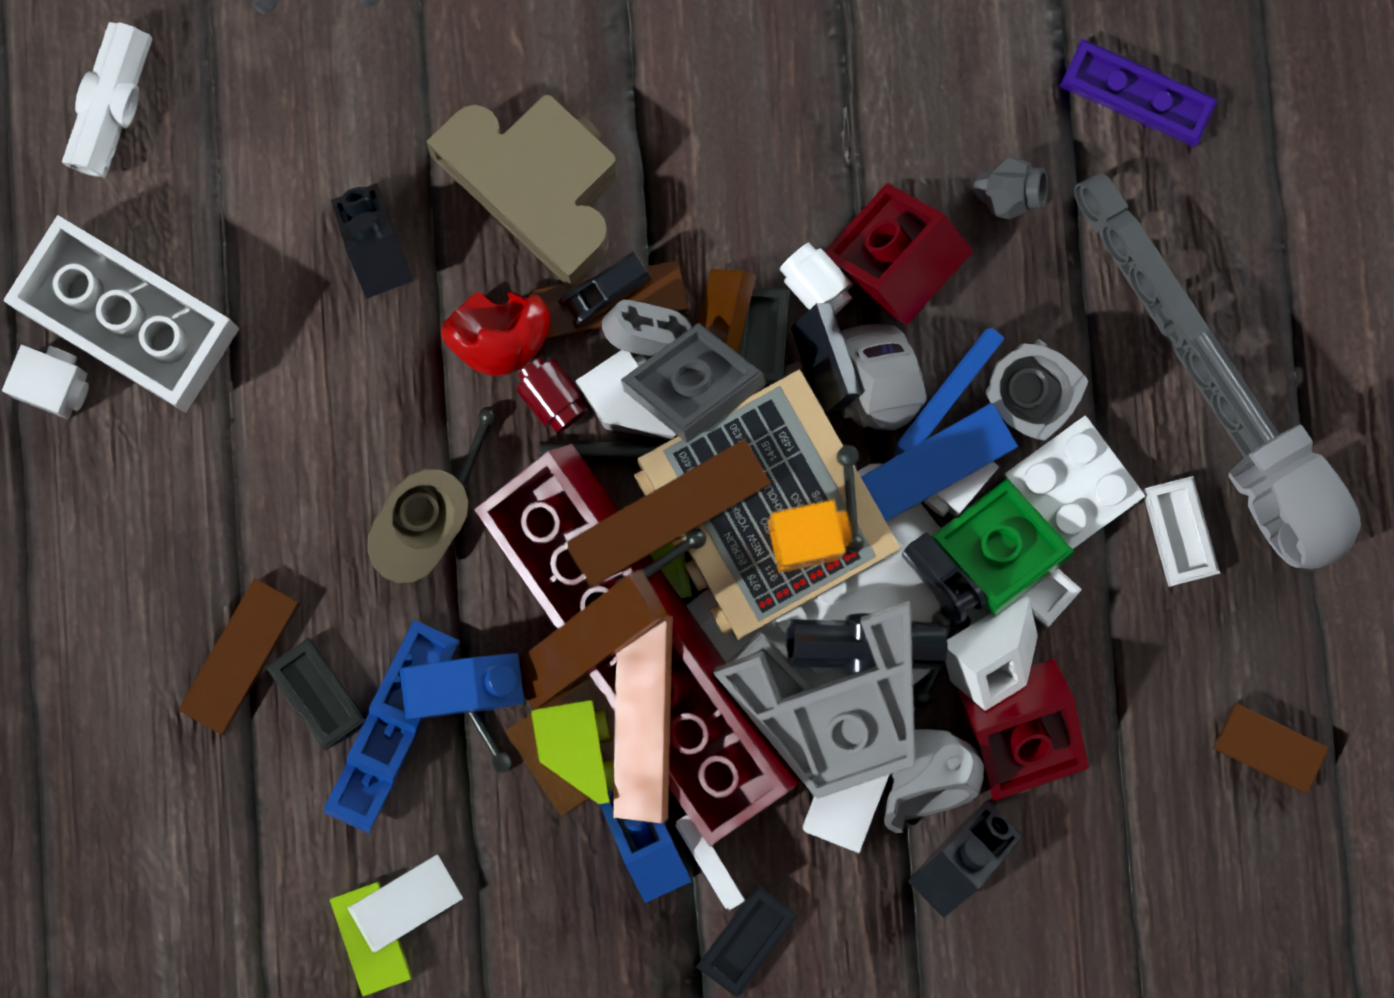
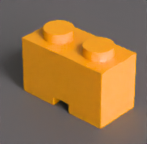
(809, 535)

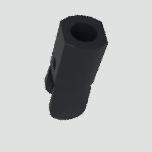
(612, 284)
(939, 572)

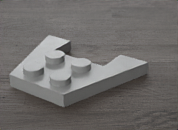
(843, 728)

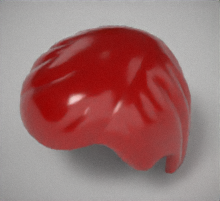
(497, 335)

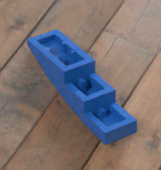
(385, 735)

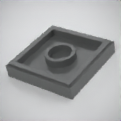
(693, 382)

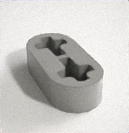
(642, 327)

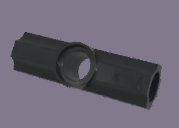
(846, 647)

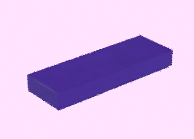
(1138, 93)

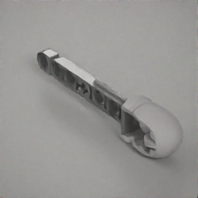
(1289, 488)

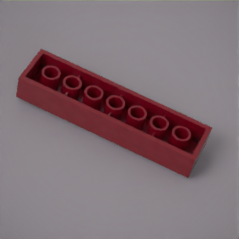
(717, 755)

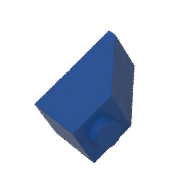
(462, 686)
(647, 854)

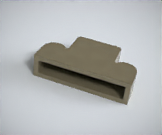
(535, 180)

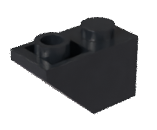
(371, 240)
(965, 859)

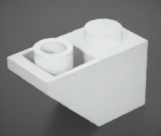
(615, 407)
(994, 654)

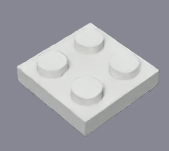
(1076, 482)

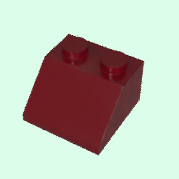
(899, 252)
(1028, 735)

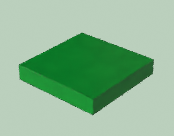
(1003, 546)

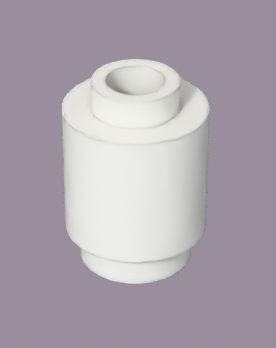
(816, 278)

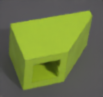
(571, 747)

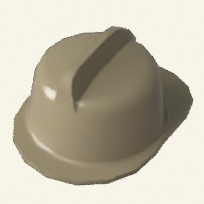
(417, 525)

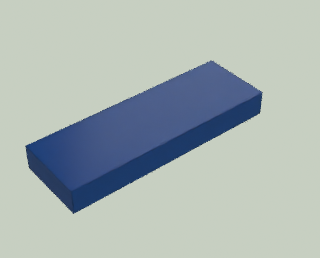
(950, 390)
(939, 462)

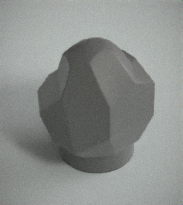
(1012, 188)

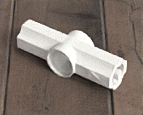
(107, 99)

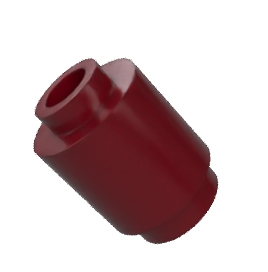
(551, 394)

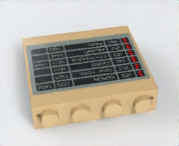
(799, 458)

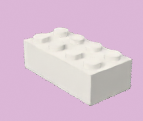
(121, 313)

